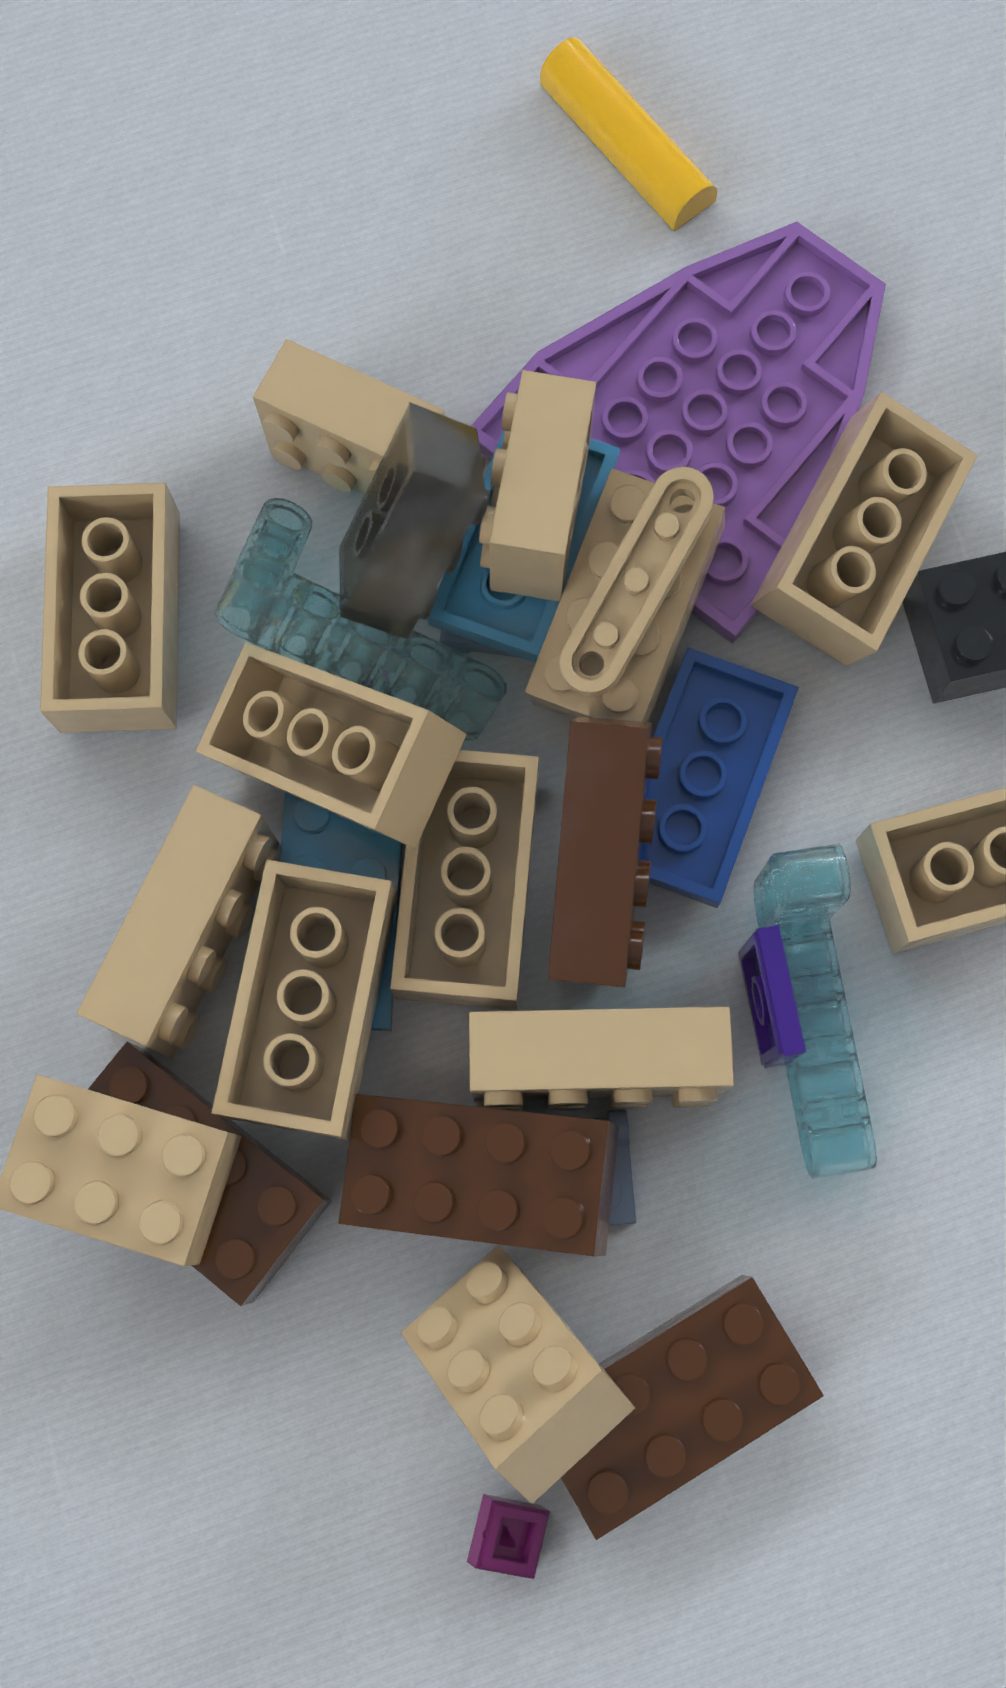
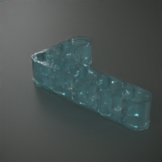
(303, 622)
(826, 1083)

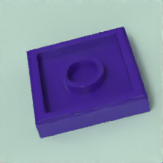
(771, 998)

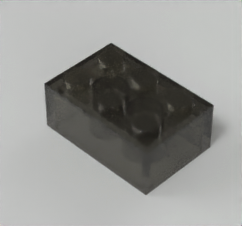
(411, 522)

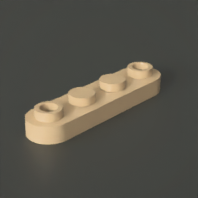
(637, 581)

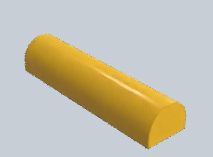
(626, 133)

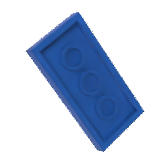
(714, 761)

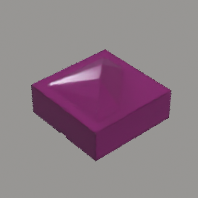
(508, 1536)

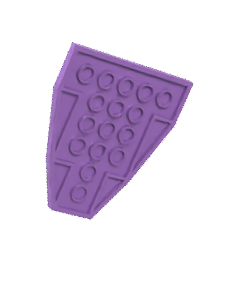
(731, 373)

